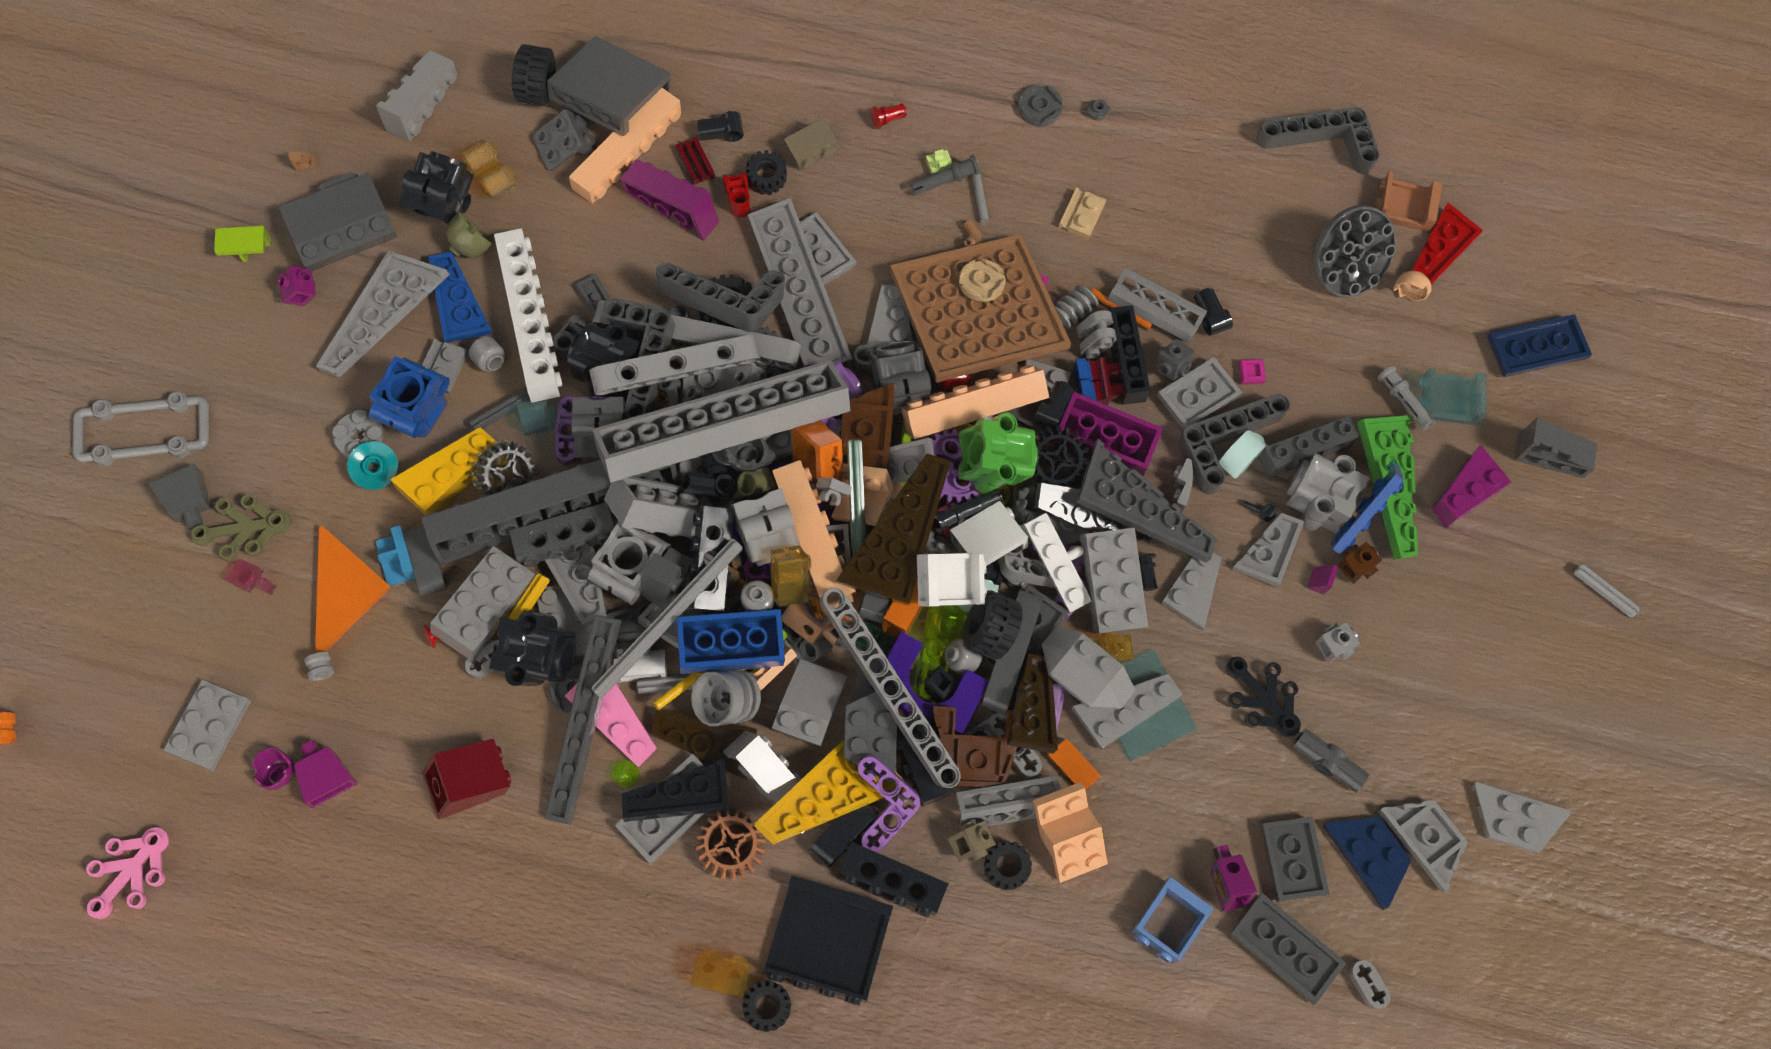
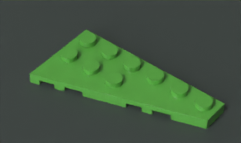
(1385, 441)

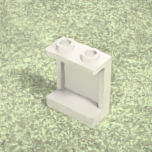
(990, 533)
(951, 579)

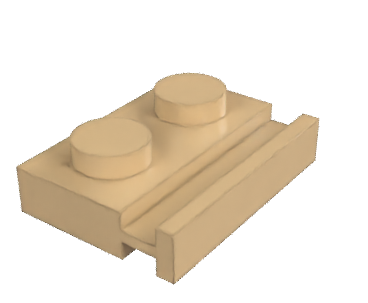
(1082, 213)

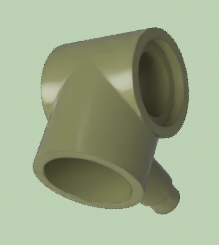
(755, 484)

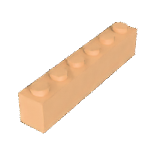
(620, 152)
(974, 402)
(812, 530)

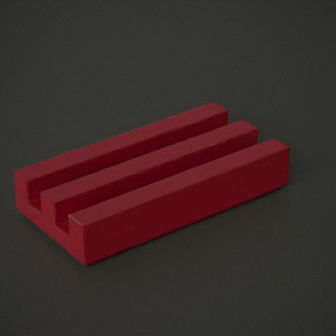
(688, 146)

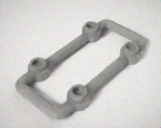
(105, 411)

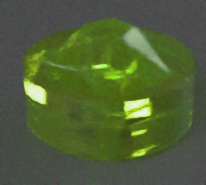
(626, 774)

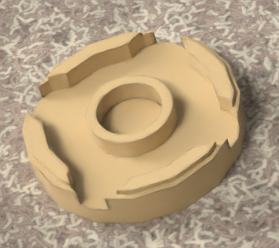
(982, 280)

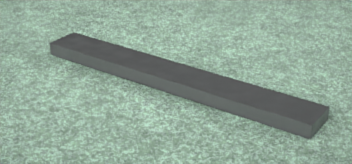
(582, 721)

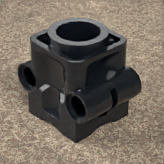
(437, 186)
(601, 347)
(533, 650)

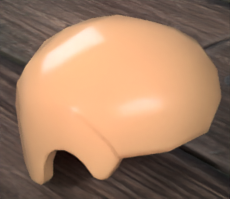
(1413, 285)

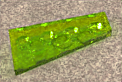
(941, 627)

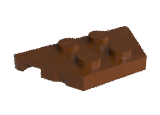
(871, 422)

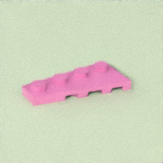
(622, 725)

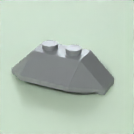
(1086, 670)

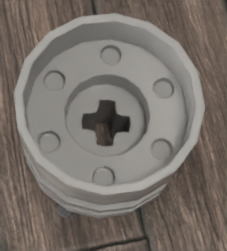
(725, 697)

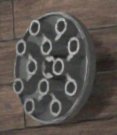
(1354, 250)

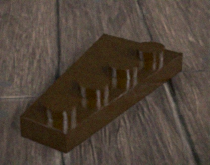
(1034, 709)
(698, 738)

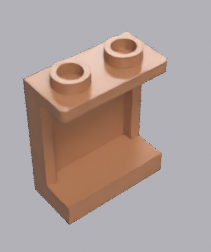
(1409, 203)

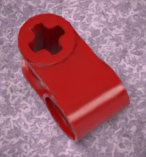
(737, 191)

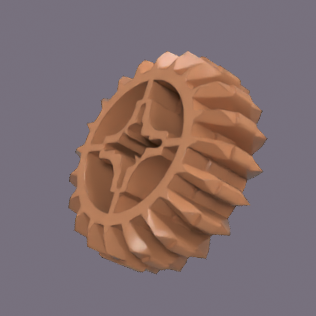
(719, 849)

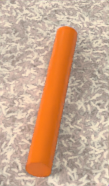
(1102, 298)

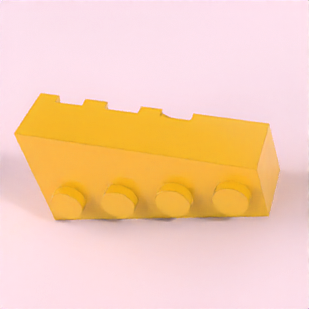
(443, 475)

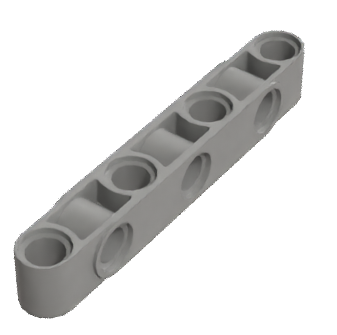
(656, 367)

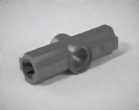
(1330, 760)

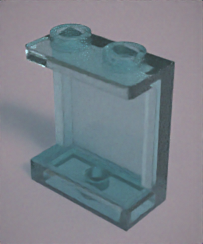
(1454, 397)

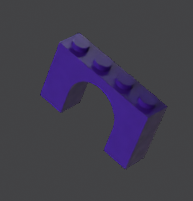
(963, 697)

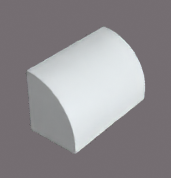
(648, 666)

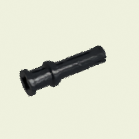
(956, 513)

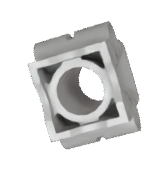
(1325, 491)
(765, 525)
(621, 547)

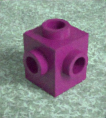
(296, 285)

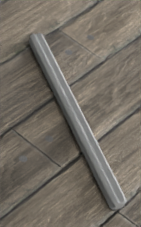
(666, 618)

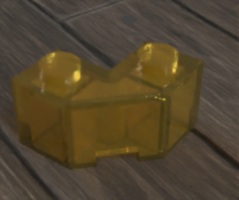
(485, 166)

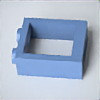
(1186, 899)

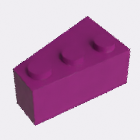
(1472, 486)

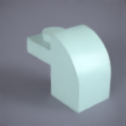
(1242, 453)

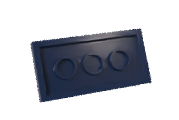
(1539, 345)

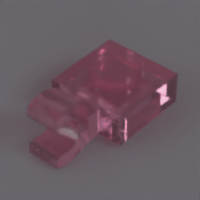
(249, 576)

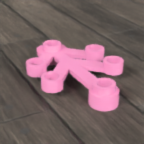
(130, 869)

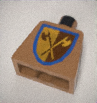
(810, 620)

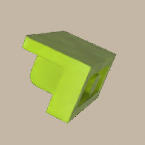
(241, 241)

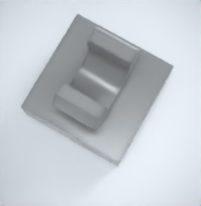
(834, 488)

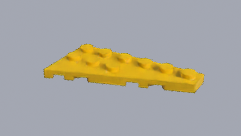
(820, 796)

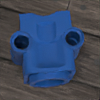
(409, 397)

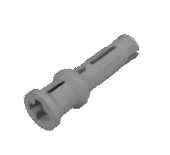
(1400, 390)

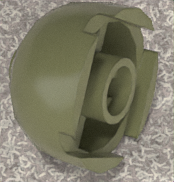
(466, 237)

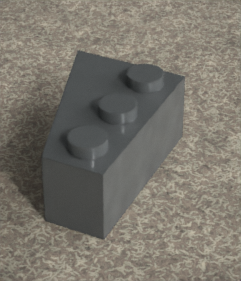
(1555, 449)

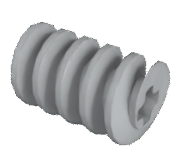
(1074, 305)

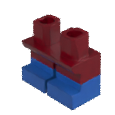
(1093, 379)

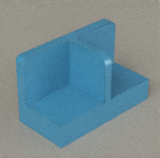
(395, 557)

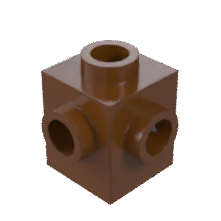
(1360, 562)

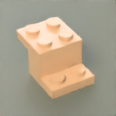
(1070, 832)

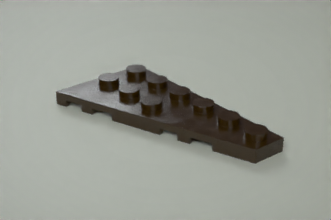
(888, 556)

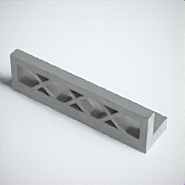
(1155, 309)
(1004, 799)

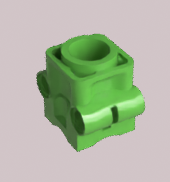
(997, 453)

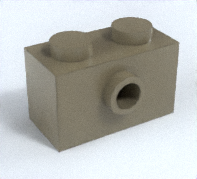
(812, 144)

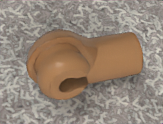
(974, 233)

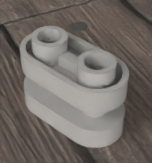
(1096, 334)

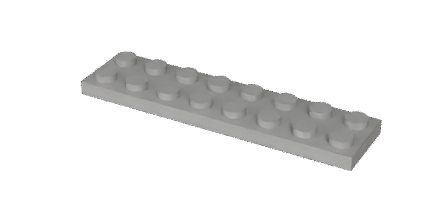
(805, 296)

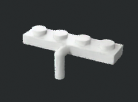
(1058, 561)

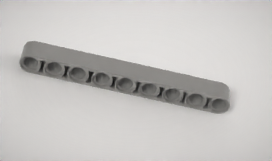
(689, 332)
(901, 694)

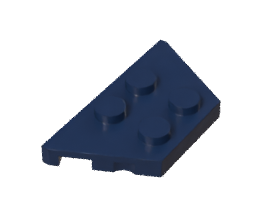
(1372, 855)

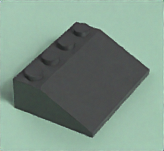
(337, 222)

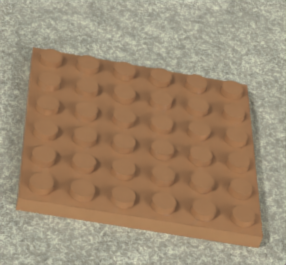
(973, 335)

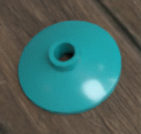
(368, 454)

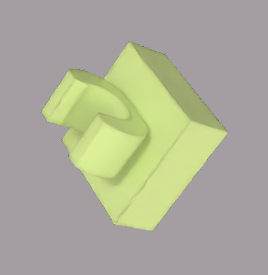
(938, 161)

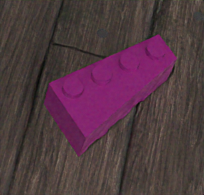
(671, 197)

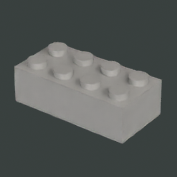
(654, 506)
(1114, 580)
(480, 602)

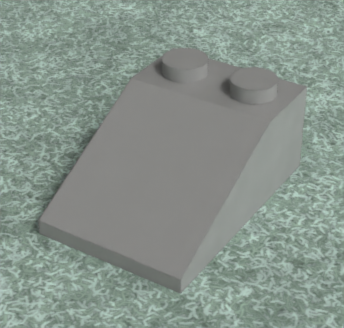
(809, 703)

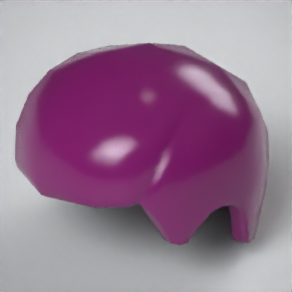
(272, 768)

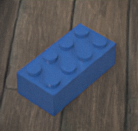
(730, 641)

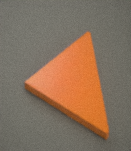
(344, 590)

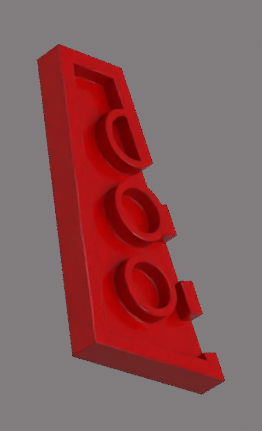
(1447, 241)

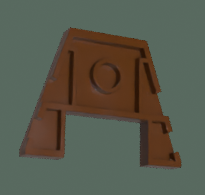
(980, 759)

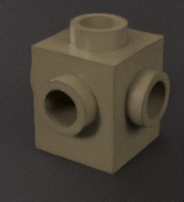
(971, 841)

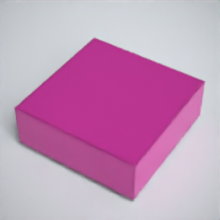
(1252, 371)

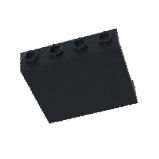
(828, 940)

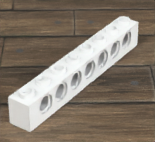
(519, 280)

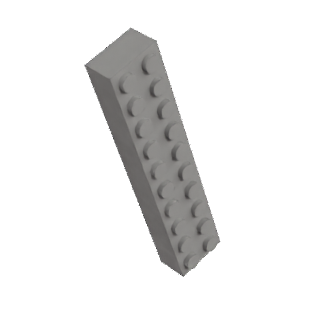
(721, 420)

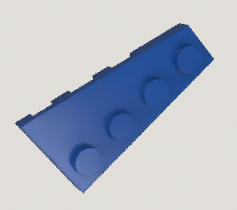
(457, 307)
(1368, 507)

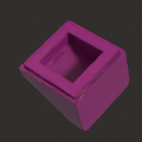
(1322, 578)

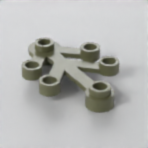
(244, 527)

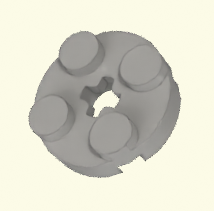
(352, 423)

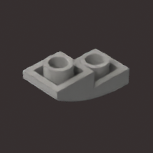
(1183, 483)

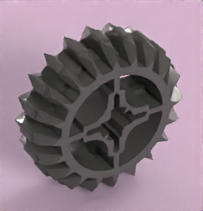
(508, 464)

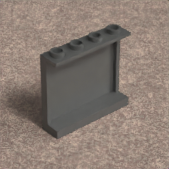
(606, 84)

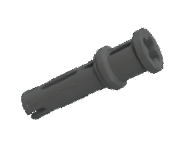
(954, 172)

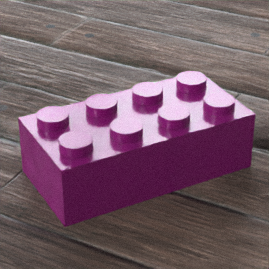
(1119, 431)

